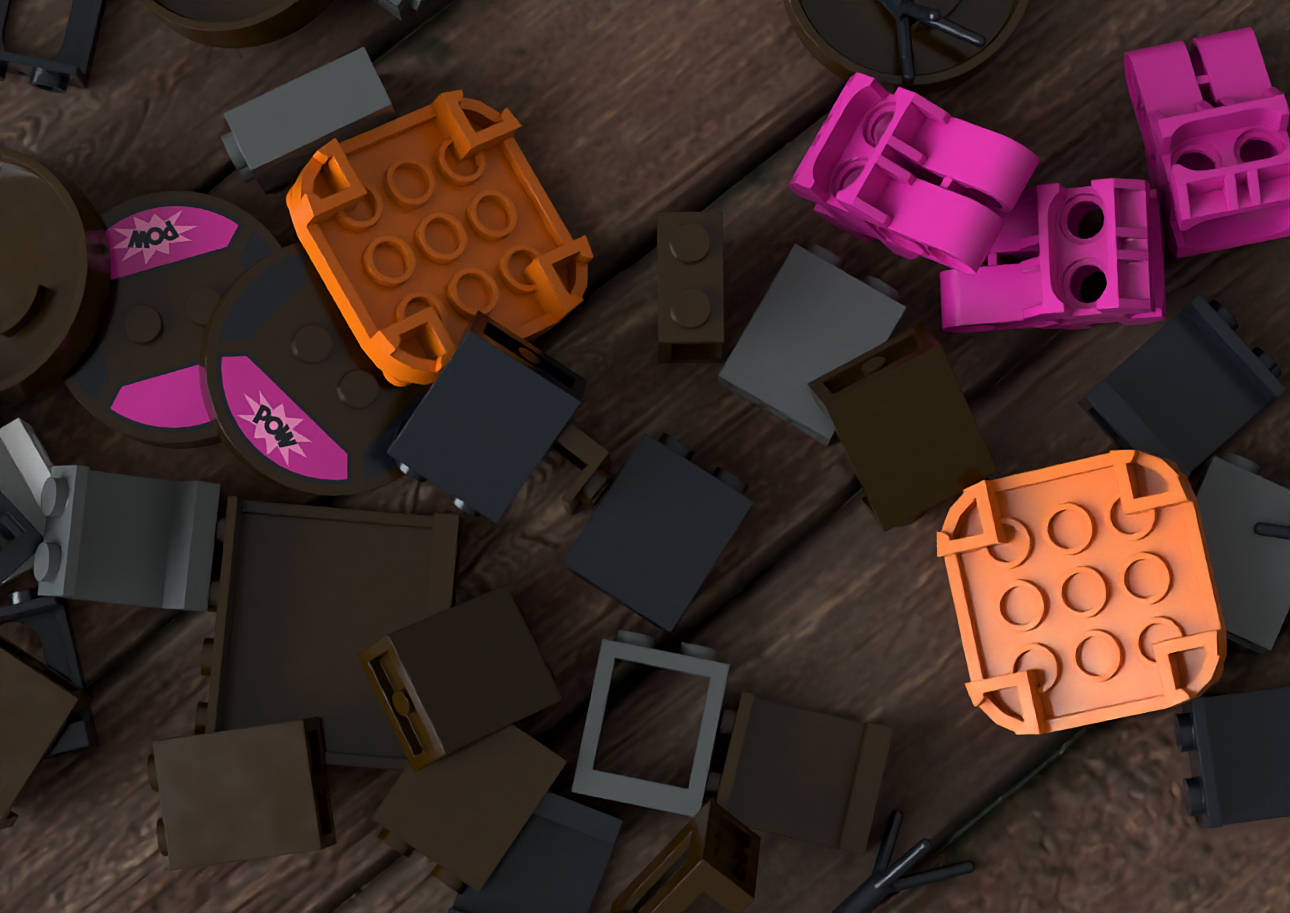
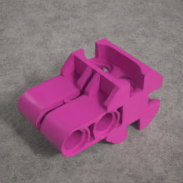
(1213, 141)
(912, 175)
(1048, 284)

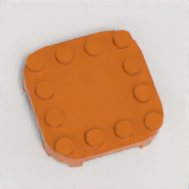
(429, 228)
(1084, 592)

